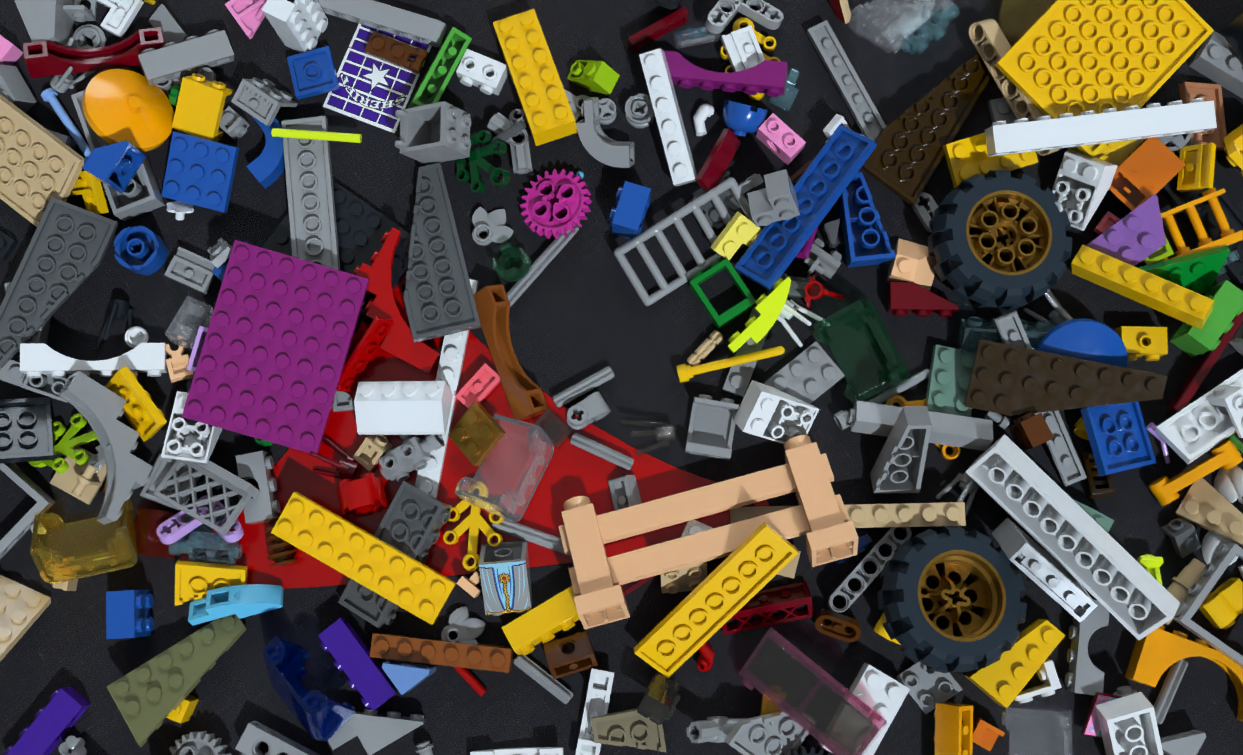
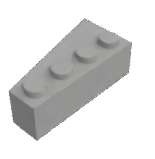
(904, 453)

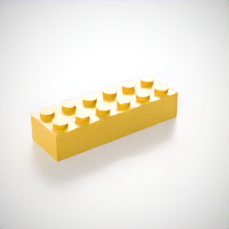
(535, 77)

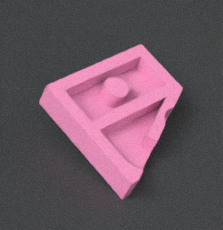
(247, 14)

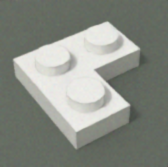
(120, 15)

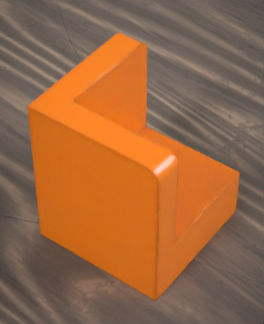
(985, 734)

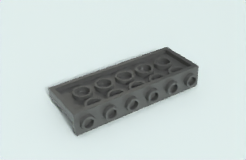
(409, 526)

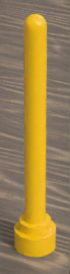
(686, 372)

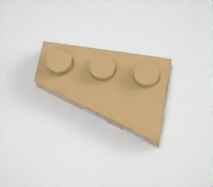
(1212, 511)

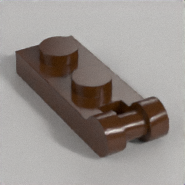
(396, 52)

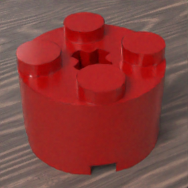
(361, 495)

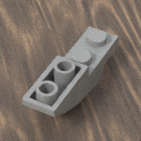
(45, 385)

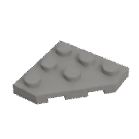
(767, 735)

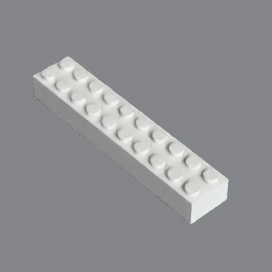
(1073, 538)

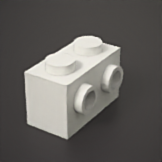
(482, 72)

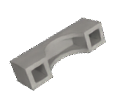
(1082, 674)

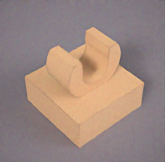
(470, 585)

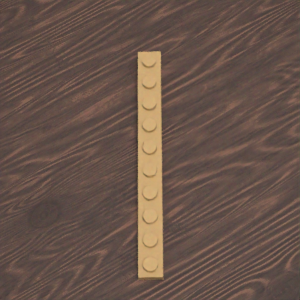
(881, 514)

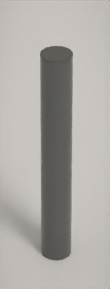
(508, 133)

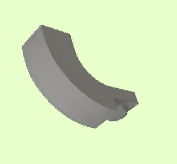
(598, 143)

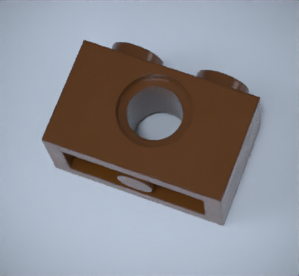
(1030, 431)
(562, 663)

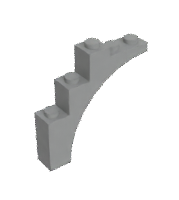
(102, 411)

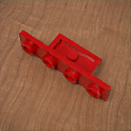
(363, 346)

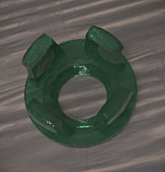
(509, 255)

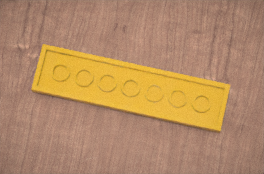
(363, 558)
(716, 600)

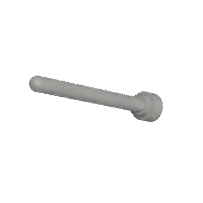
(841, 417)

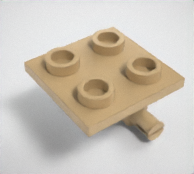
(80, 479)

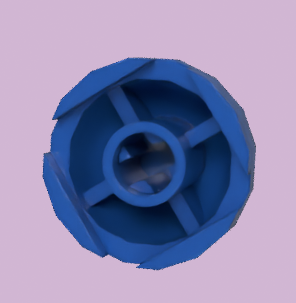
(743, 117)

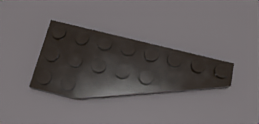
(913, 142)
(1029, 380)

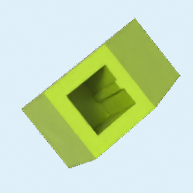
(593, 76)

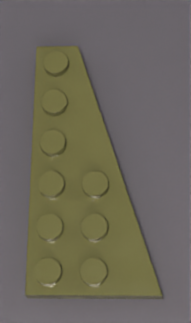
(167, 679)

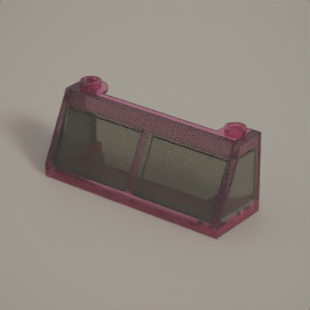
(811, 696)

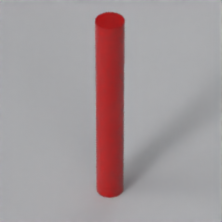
(471, 680)

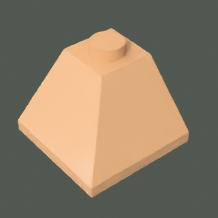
(912, 264)

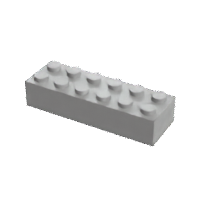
(142, 191)

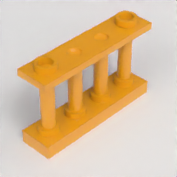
(1228, 235)

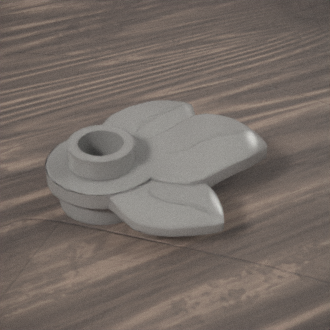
(492, 224)
(465, 627)

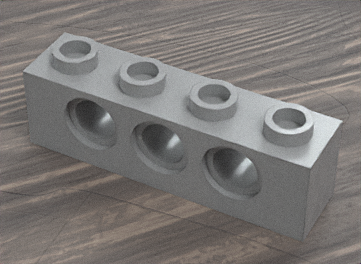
(256, 733)

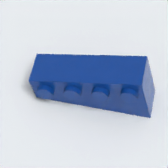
(861, 227)

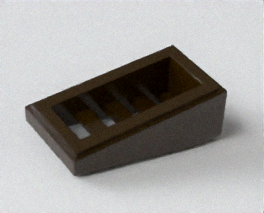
(1107, 482)

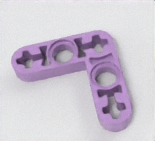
(177, 533)

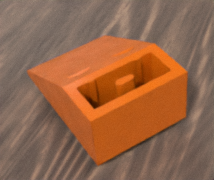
(1145, 173)

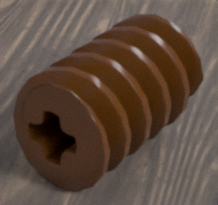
(281, 548)

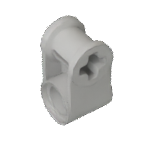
(590, 410)

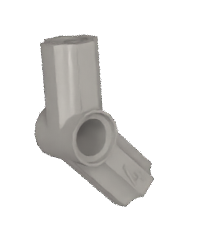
(519, 151)
(713, 729)

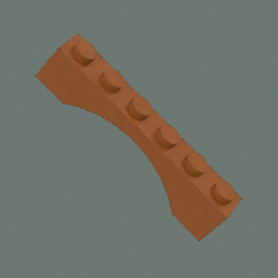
(522, 393)
(441, 652)

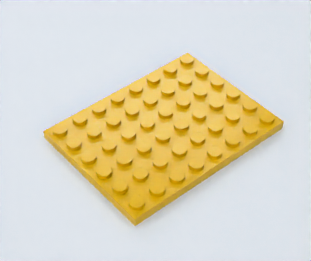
(1102, 54)

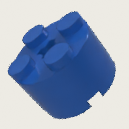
(150, 257)

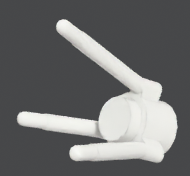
(790, 310)

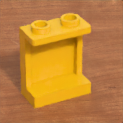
(200, 107)

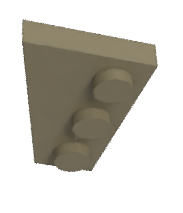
(628, 729)

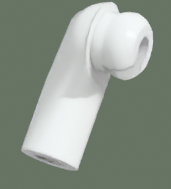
(700, 116)

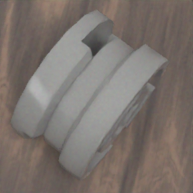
(639, 111)

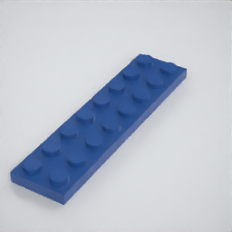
(816, 195)

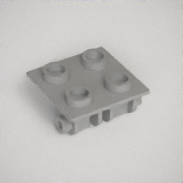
(928, 686)

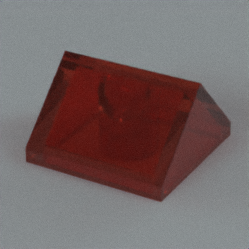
(147, 539)

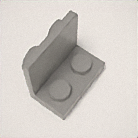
(262, 99)

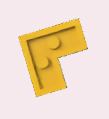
(92, 193)

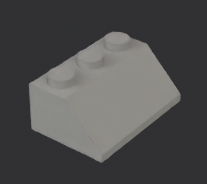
(1220, 63)

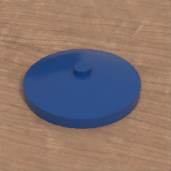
(1086, 340)

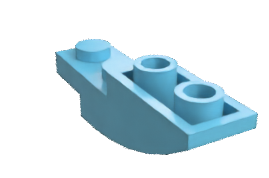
(238, 600)

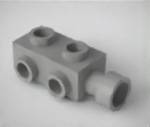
(398, 464)

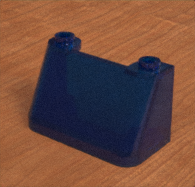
(312, 709)

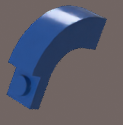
(271, 162)

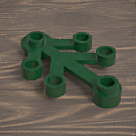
(476, 160)

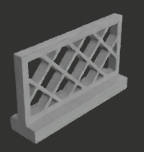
(221, 477)

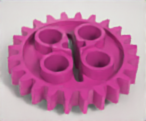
(556, 204)

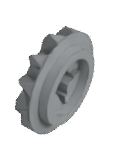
(92, 32)

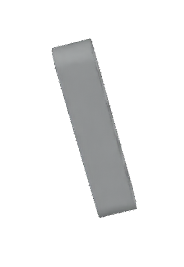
(859, 574)

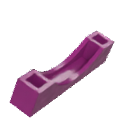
(766, 78)

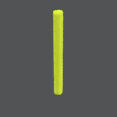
(316, 135)

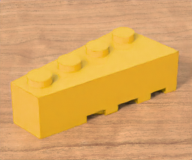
(1011, 673)

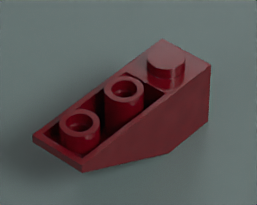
(912, 298)

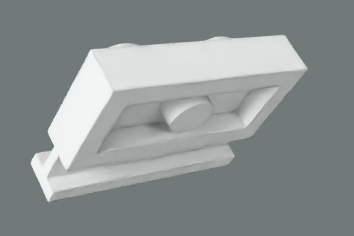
(742, 49)

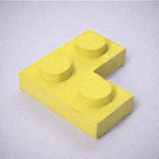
(737, 232)

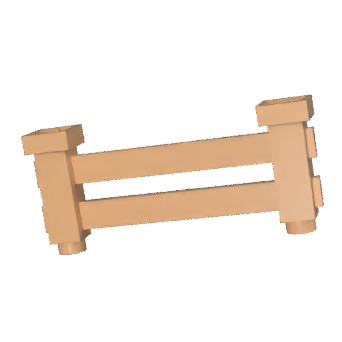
(599, 578)

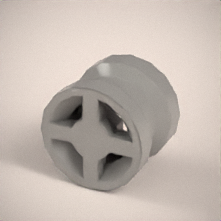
(607, 106)

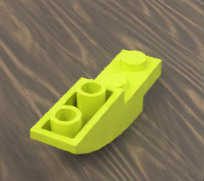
(769, 309)

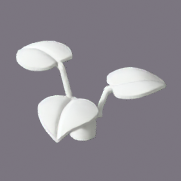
(1230, 485)

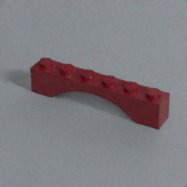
(50, 59)

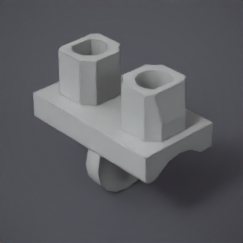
(821, 260)

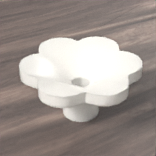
(180, 209)

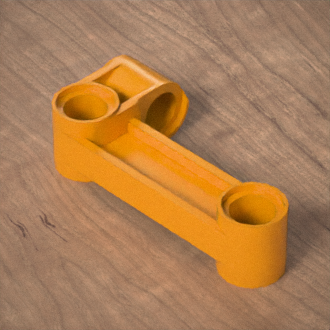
(1222, 455)

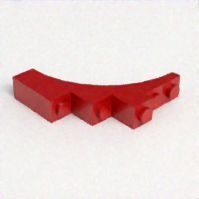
(399, 339)

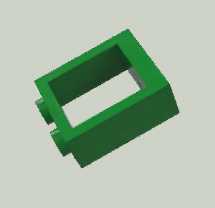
(734, 312)

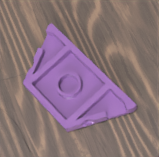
(1134, 235)

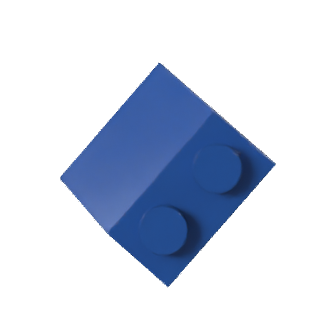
(114, 164)

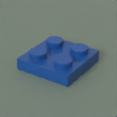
(313, 72)

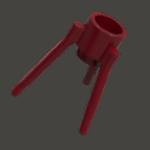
(346, 468)

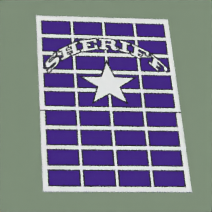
(371, 87)

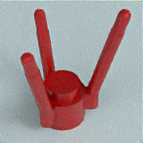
(815, 291)

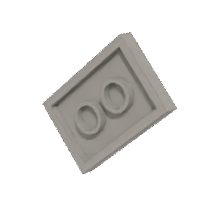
(807, 375)

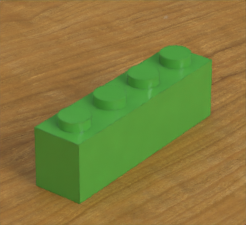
(441, 68)

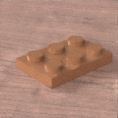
(1209, 92)

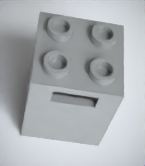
(434, 133)

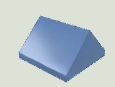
(407, 675)

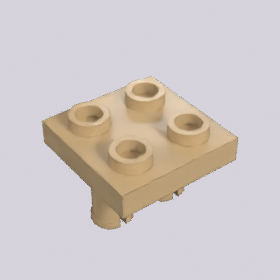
(683, 579)

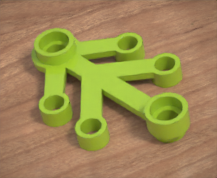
(67, 443)

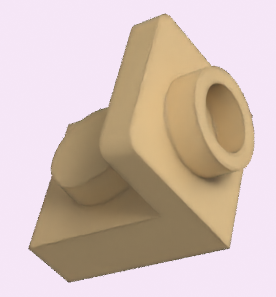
(372, 450)

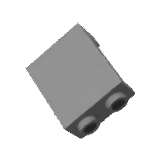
(711, 427)

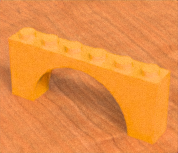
(1162, 649)

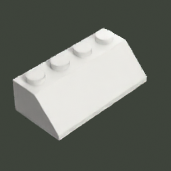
(402, 407)

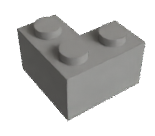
(775, 201)

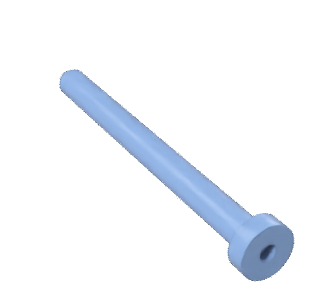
(49, 95)

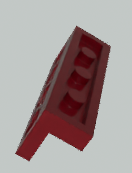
(767, 602)

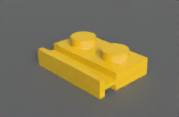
(1198, 169)

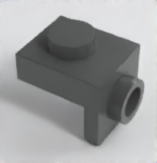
(1182, 536)

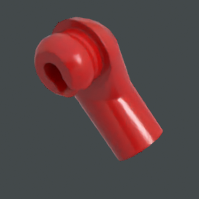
(705, 658)

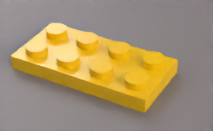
(971, 158)

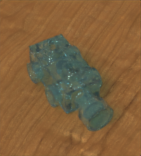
(931, 31)
(207, 548)

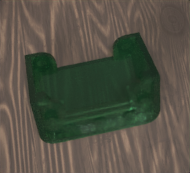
(862, 350)

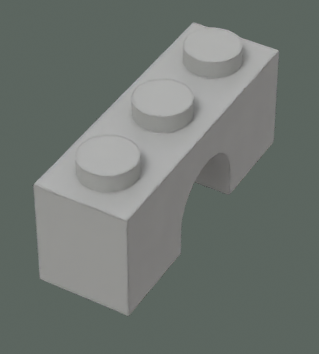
(259, 466)

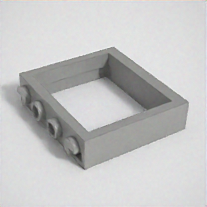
(43, 503)
(1044, 569)
(1198, 593)

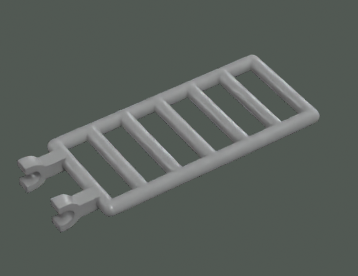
(702, 264)

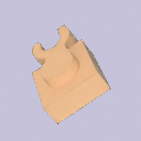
(178, 364)

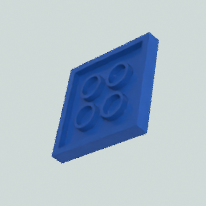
(200, 172)
(1118, 437)

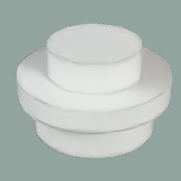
(135, 336)

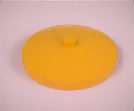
(126, 108)

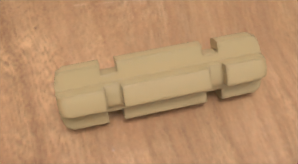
(705, 348)

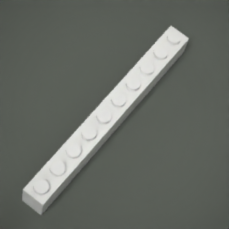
(1100, 128)

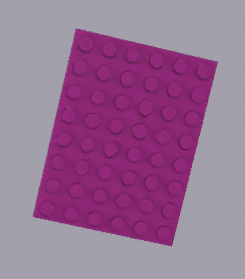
(275, 347)

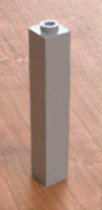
(945, 430)

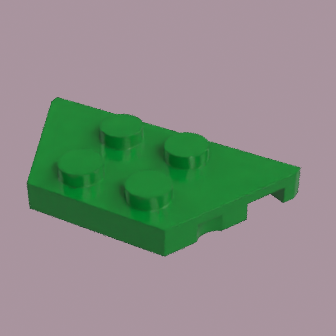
(1192, 271)

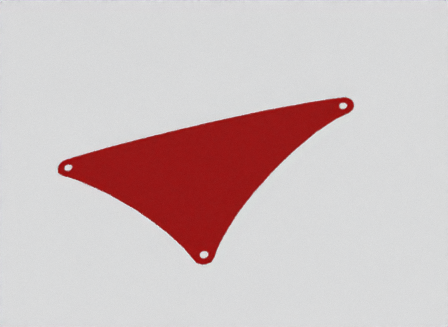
(568, 475)

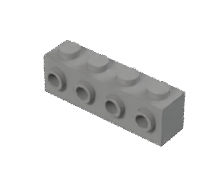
(185, 57)

